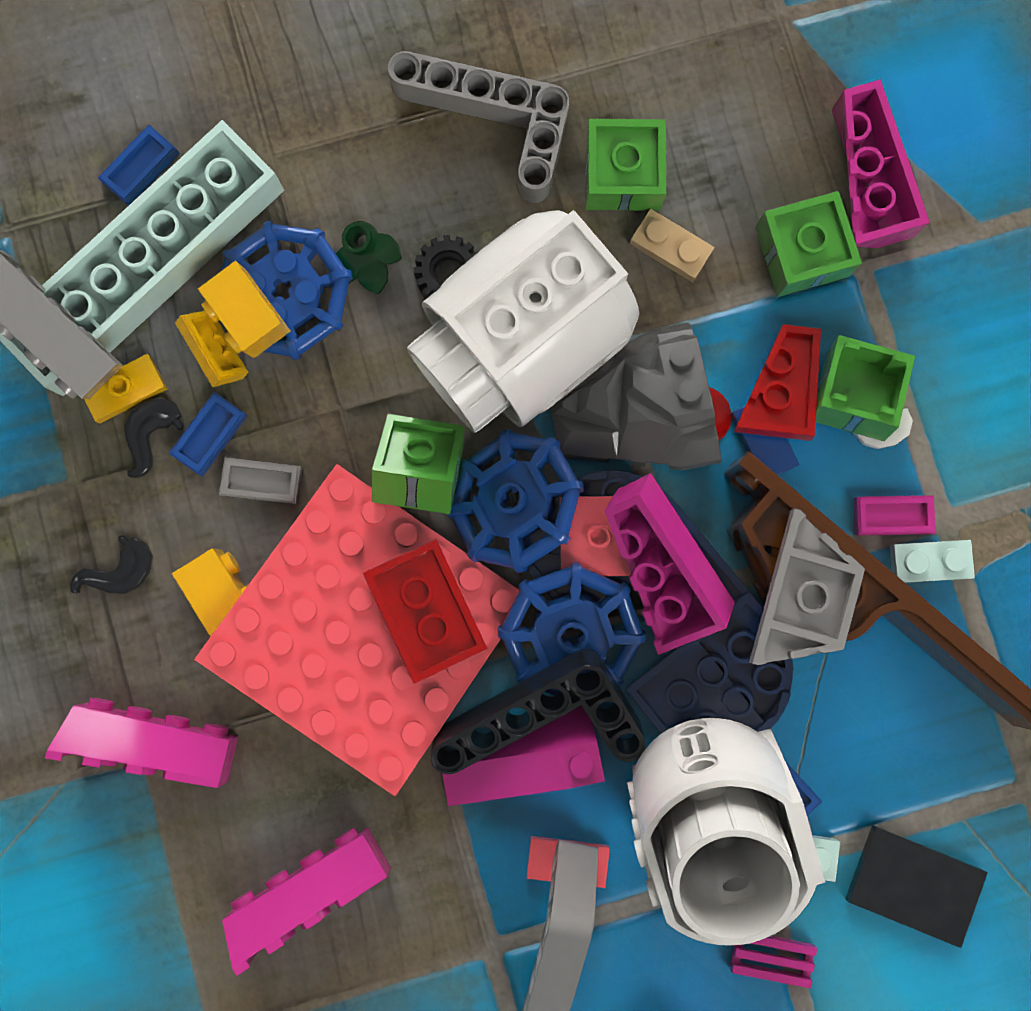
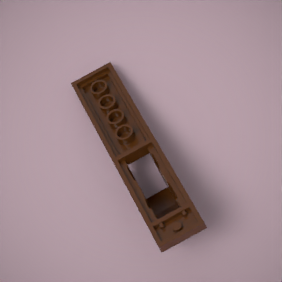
(881, 591)

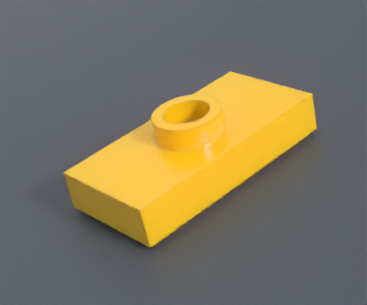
(211, 349)
(127, 388)

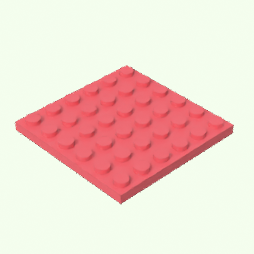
(318, 648)

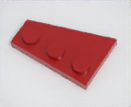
(787, 388)

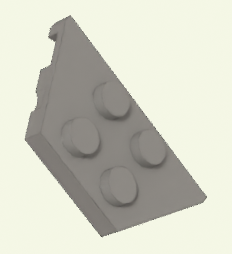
(808, 596)

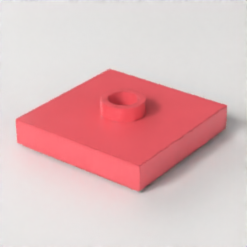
(593, 540)

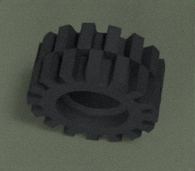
(433, 256)

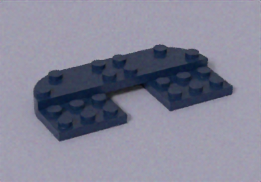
(708, 674)

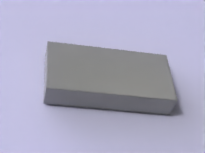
(261, 481)

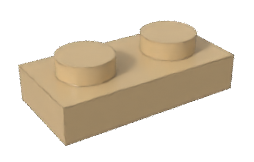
(671, 245)

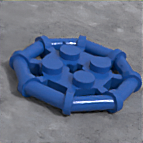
(286, 267)
(533, 506)
(567, 612)

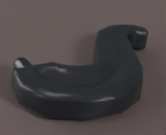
(140, 424)
(129, 575)

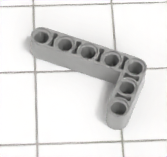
(491, 106)
(566, 928)

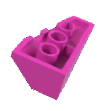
(546, 760)

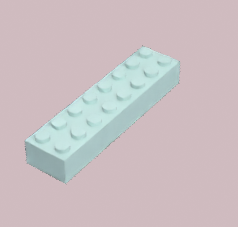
(159, 241)

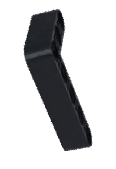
(540, 711)

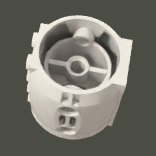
(525, 320)
(722, 832)

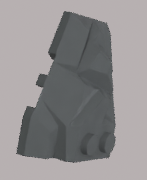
(643, 406)

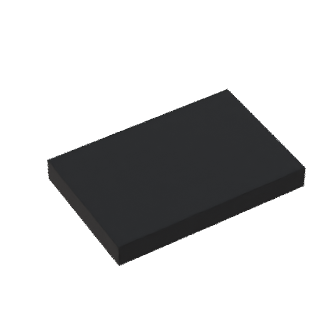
(916, 886)

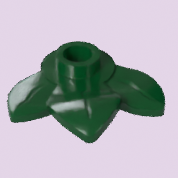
(371, 260)

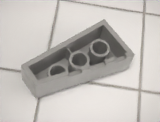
(51, 334)

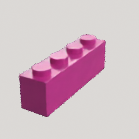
(881, 181)
(667, 567)
(145, 743)
(302, 896)

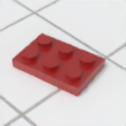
(424, 611)

